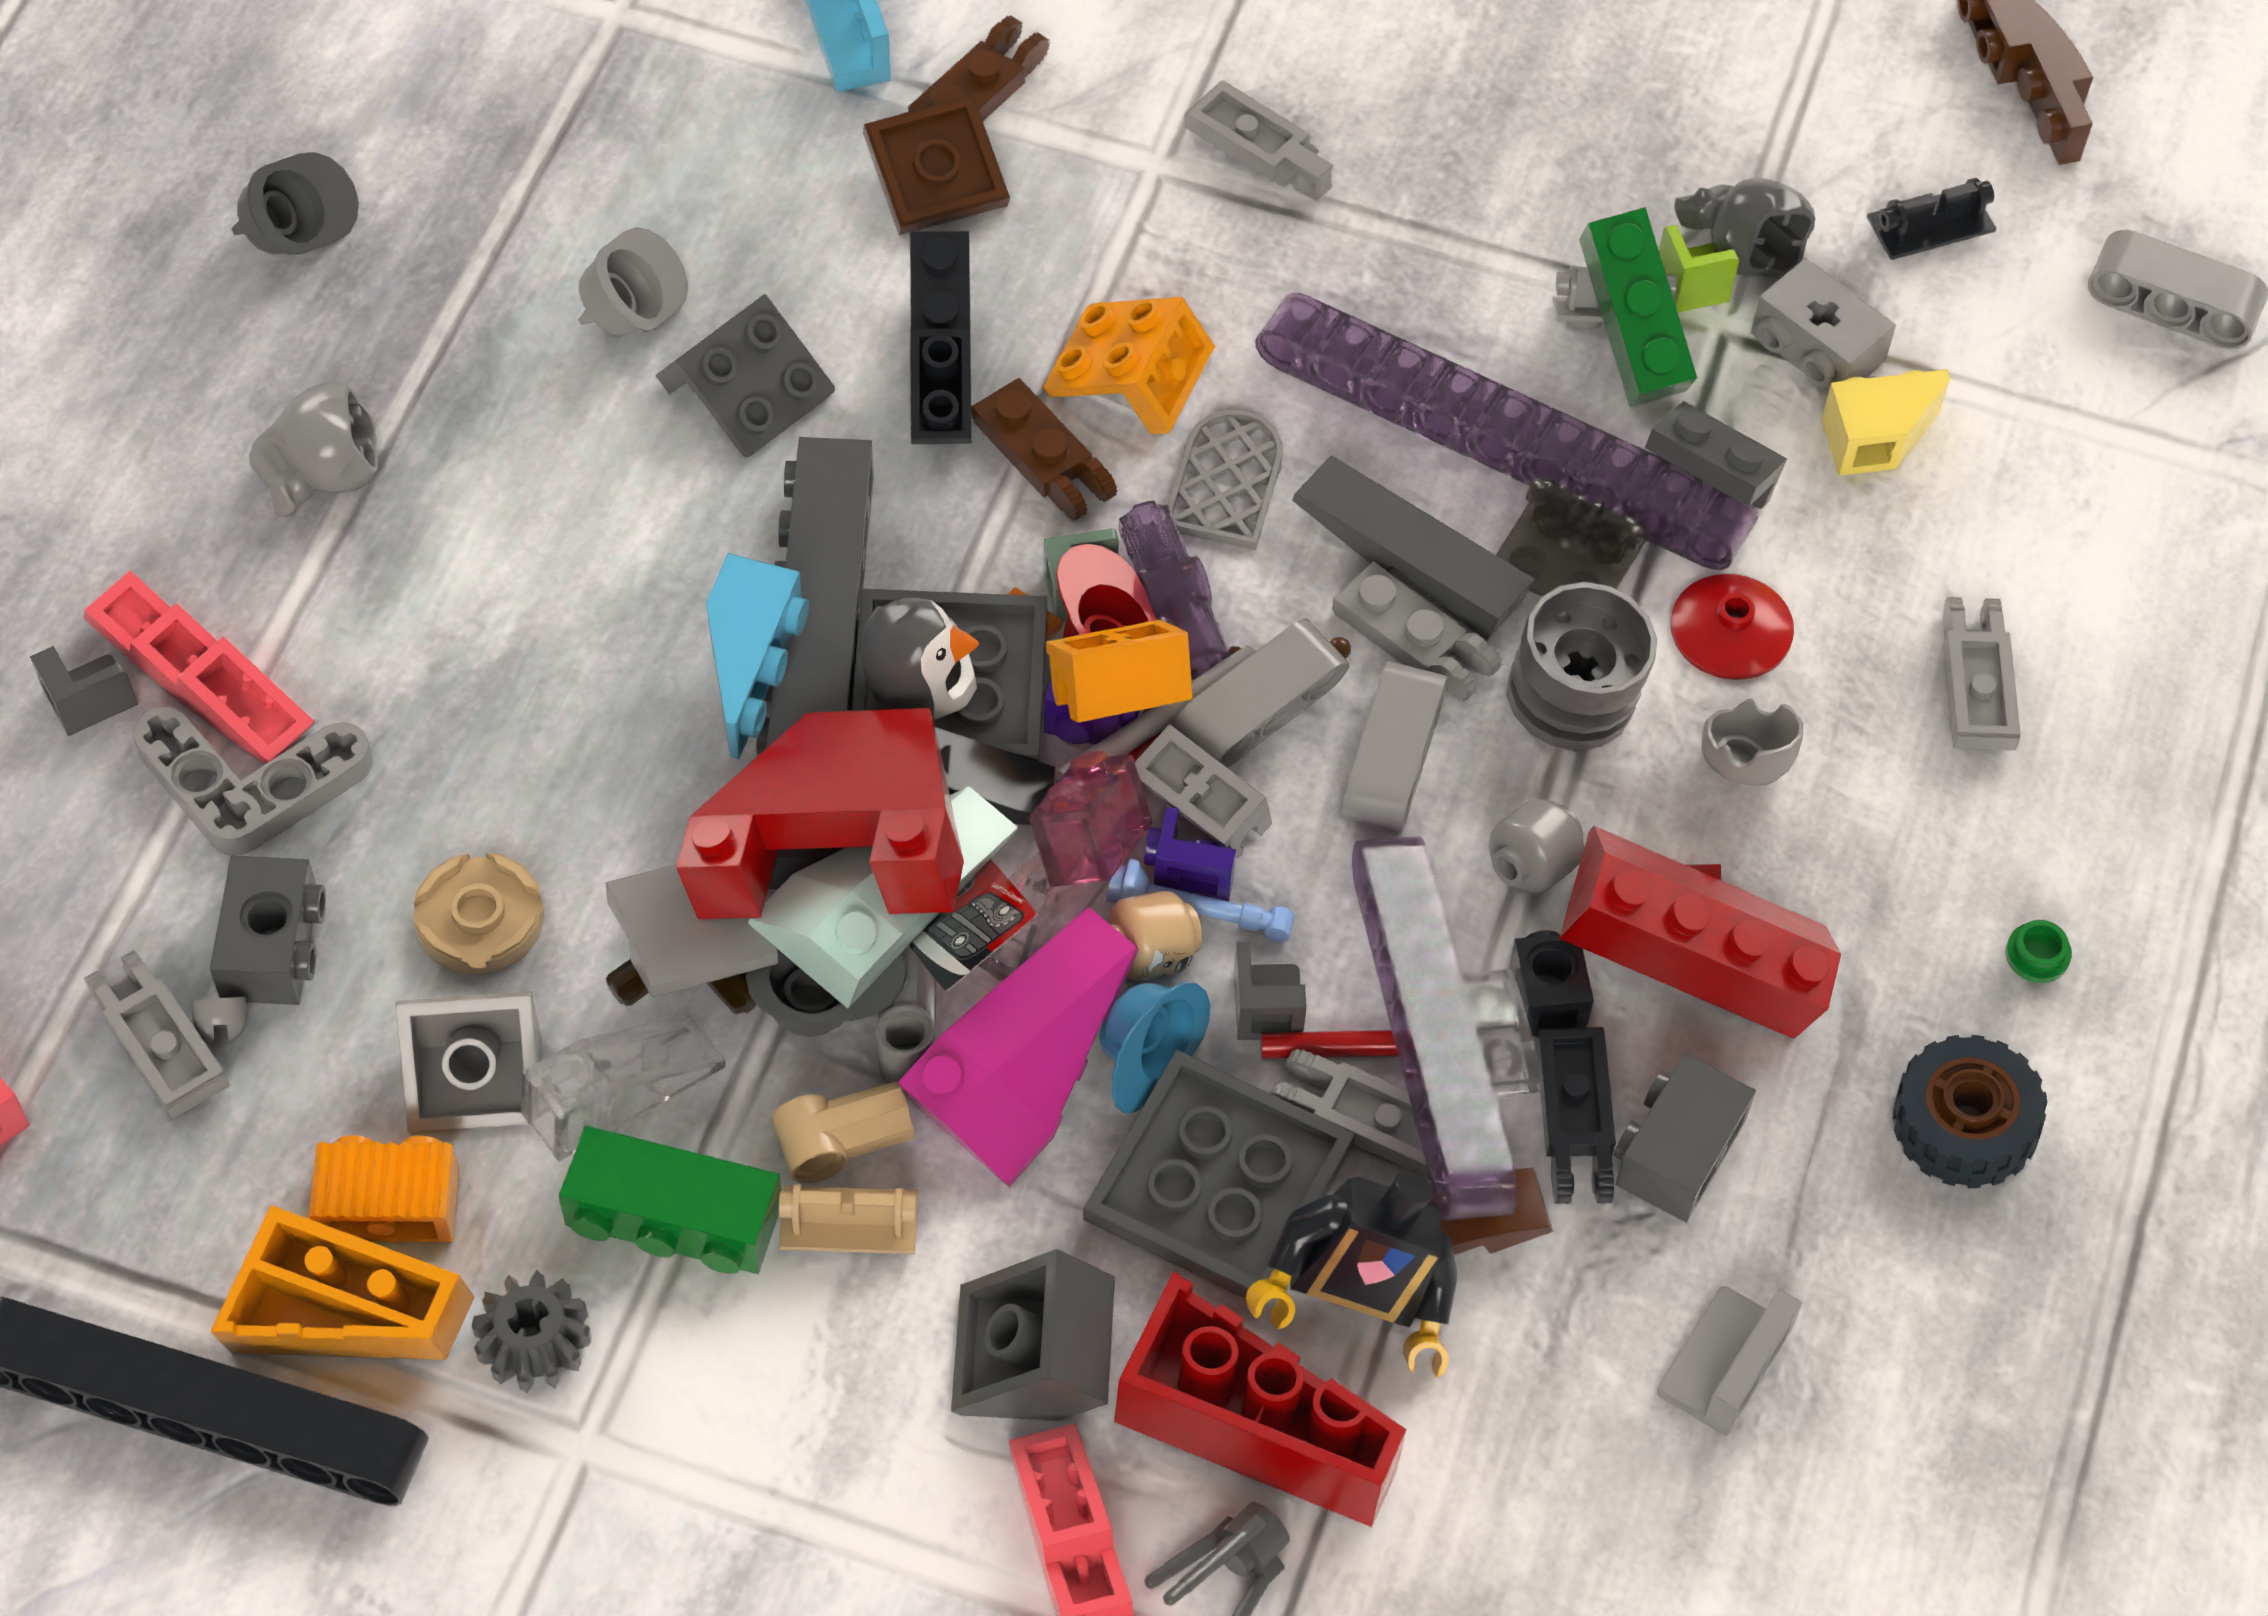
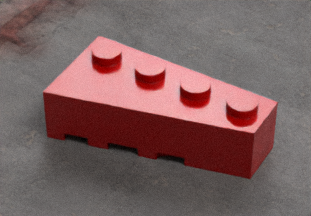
(1254, 1408)

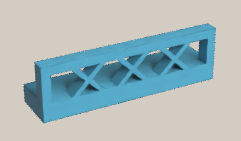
(852, 41)

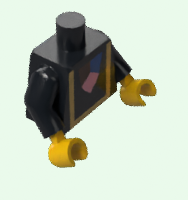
(1369, 1253)

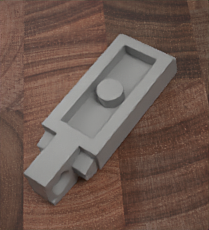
(1260, 140)

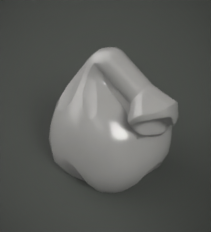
(316, 443)

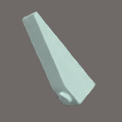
(836, 919)

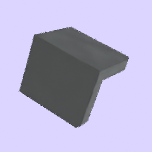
(85, 693)
(1267, 996)

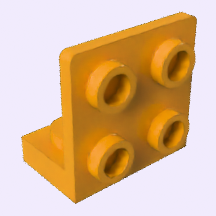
(1136, 349)

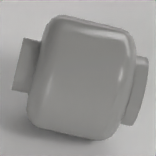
(1538, 844)

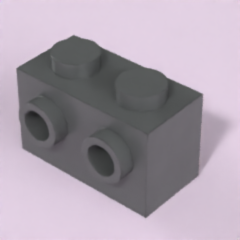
(1683, 1136)

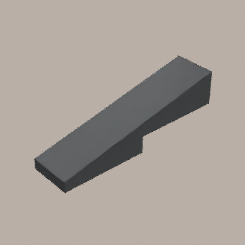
(1397, 534)

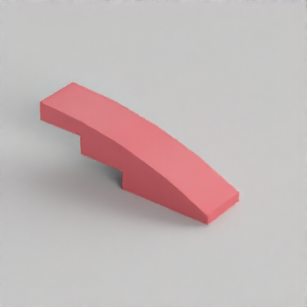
(197, 669)
(1069, 1524)

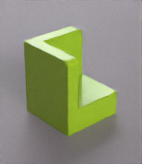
(1700, 273)

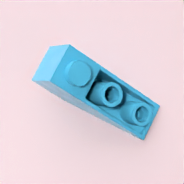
(750, 624)

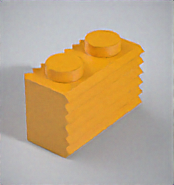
(386, 1188)

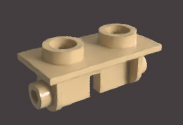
(848, 1219)

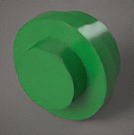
(2038, 951)

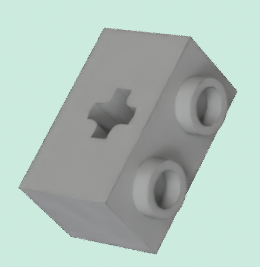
(1821, 326)

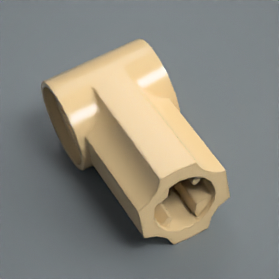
(824, 1134)

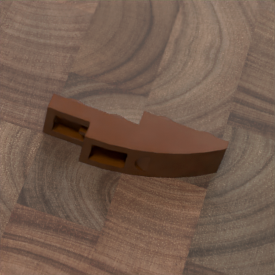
(2050, 73)

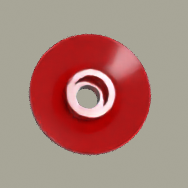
(1727, 644)

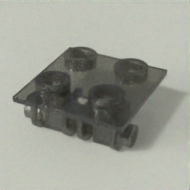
(1570, 540)

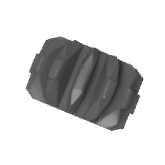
(524, 1307)

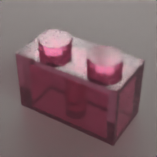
(1090, 819)

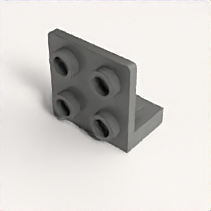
(751, 376)

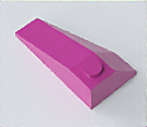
(1016, 1054)

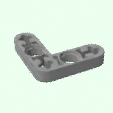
(250, 797)

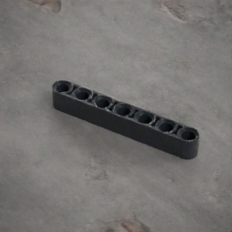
(207, 1404)

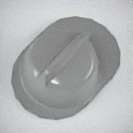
(633, 284)

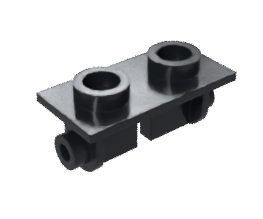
(1935, 220)

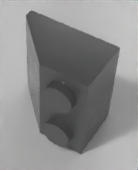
(1034, 1340)

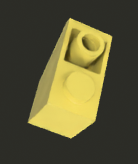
(1881, 419)

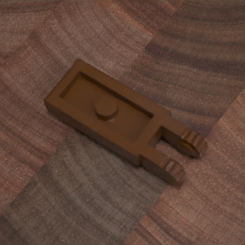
(987, 70)
(1042, 447)

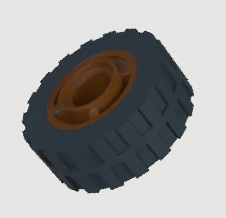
(1960, 1145)

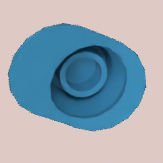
(1145, 1033)

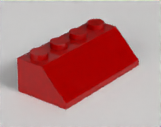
(1700, 935)

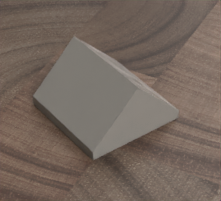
(466, 1059)

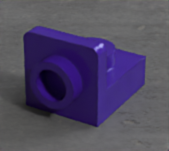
(1189, 865)

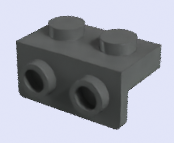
(1717, 455)

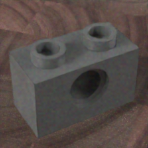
(262, 896)

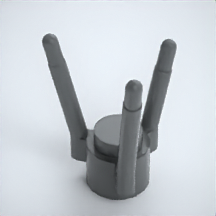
(1240, 1543)

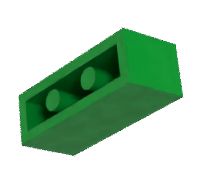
(1637, 307)
(670, 1201)

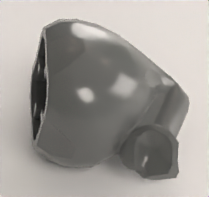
(1755, 218)

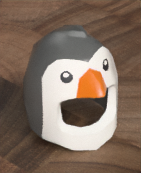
(910, 653)

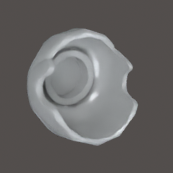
(1752, 743)

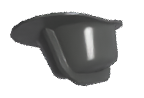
(297, 205)
(807, 1007)

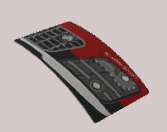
(983, 919)

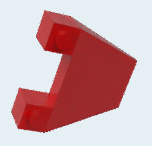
(831, 786)

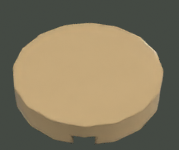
(478, 913)

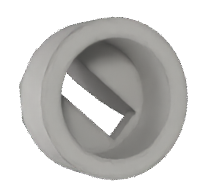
(219, 1012)

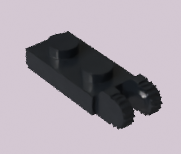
(1576, 1107)

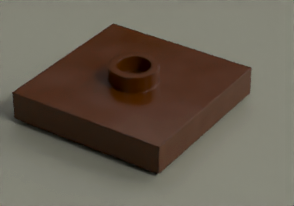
(936, 165)

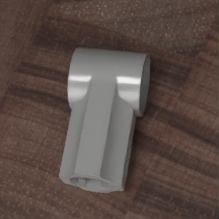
(907, 1021)

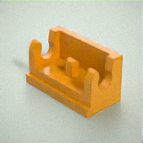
(1120, 670)

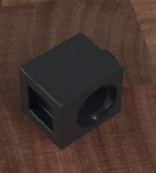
(1552, 1004)

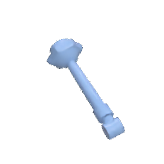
(1134, 881)

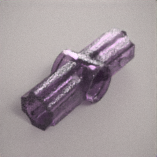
(1174, 581)

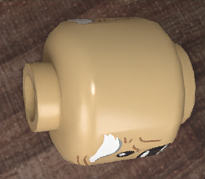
(1162, 930)

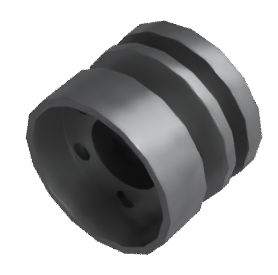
(1581, 665)

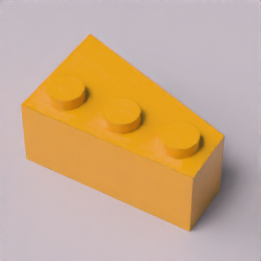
(338, 1296)

